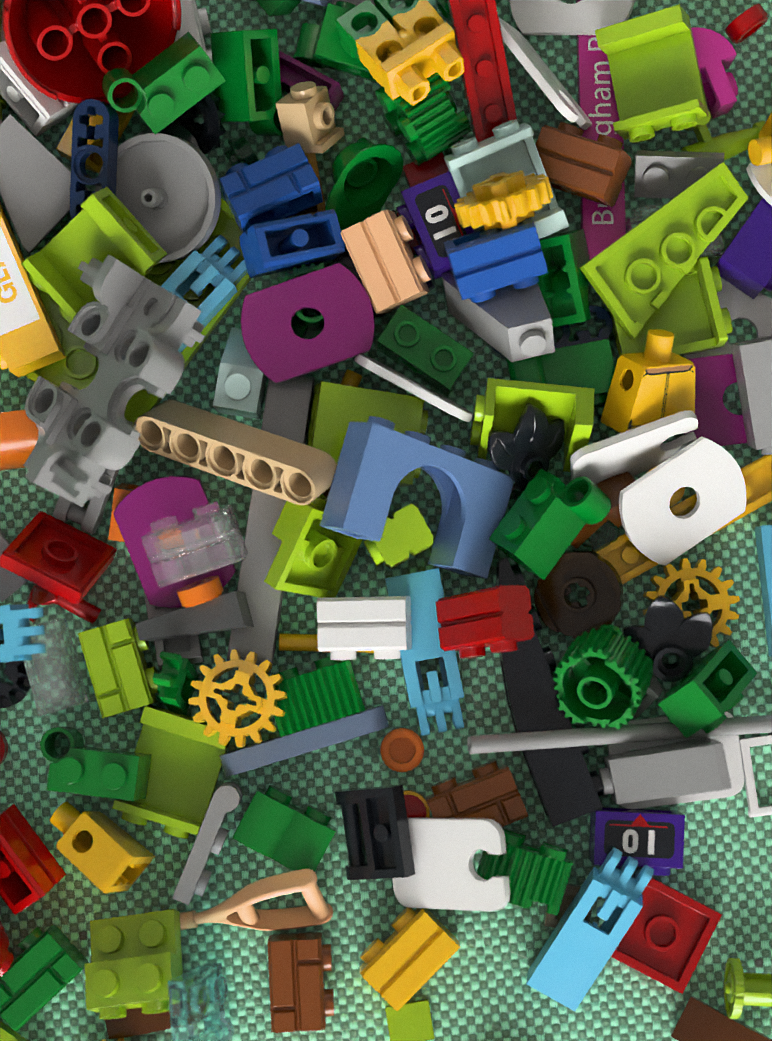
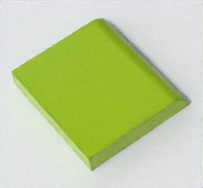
(411, 1022)

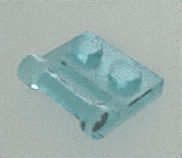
(199, 997)

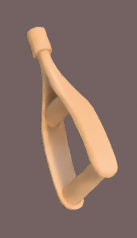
(240, 911)

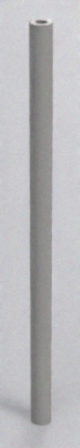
(609, 735)

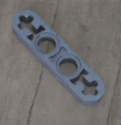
(304, 741)

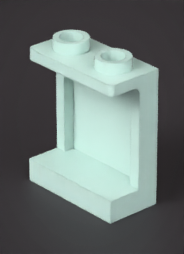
(507, 152)

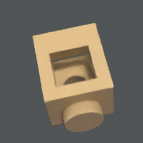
(308, 118)

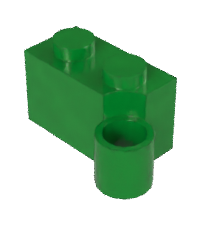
(321, 44)
(252, 78)
(165, 84)
(575, 365)
(548, 520)
(95, 770)

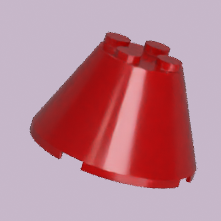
(73, 43)

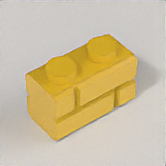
(407, 956)

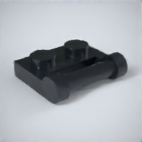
(383, 829)

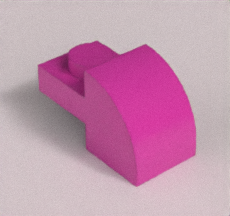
(714, 57)

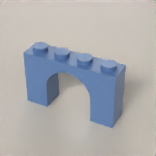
(377, 460)

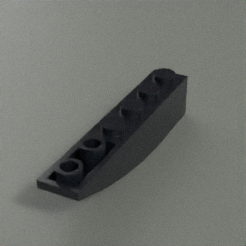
(558, 773)

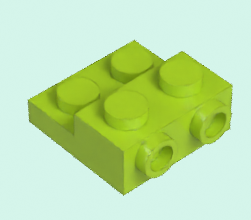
(310, 556)
(133, 963)

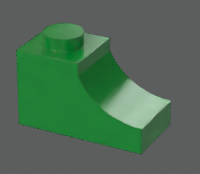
(565, 284)

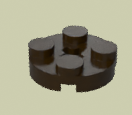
(587, 570)

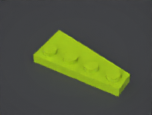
(652, 257)

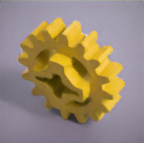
(503, 200)
(688, 584)
(244, 678)

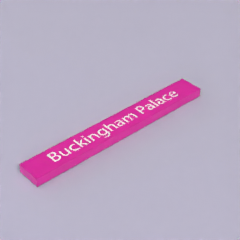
(597, 100)

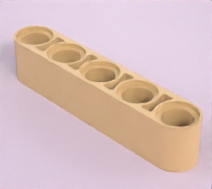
(236, 451)

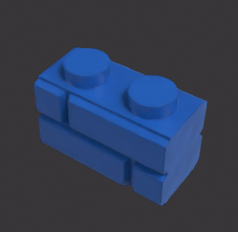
(271, 187)
(291, 242)
(496, 260)

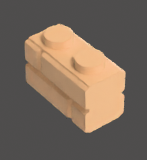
(386, 261)

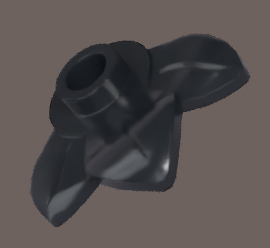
(532, 442)
(668, 632)

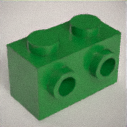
(708, 690)

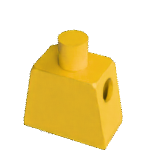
(114, 856)

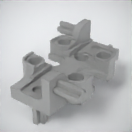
(137, 347)

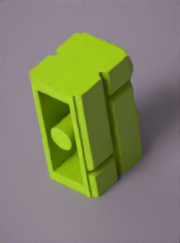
(401, 536)
(118, 667)

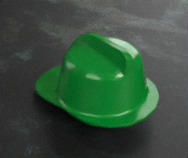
(363, 180)

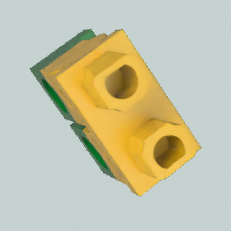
(402, 46)

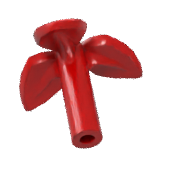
(41, 596)

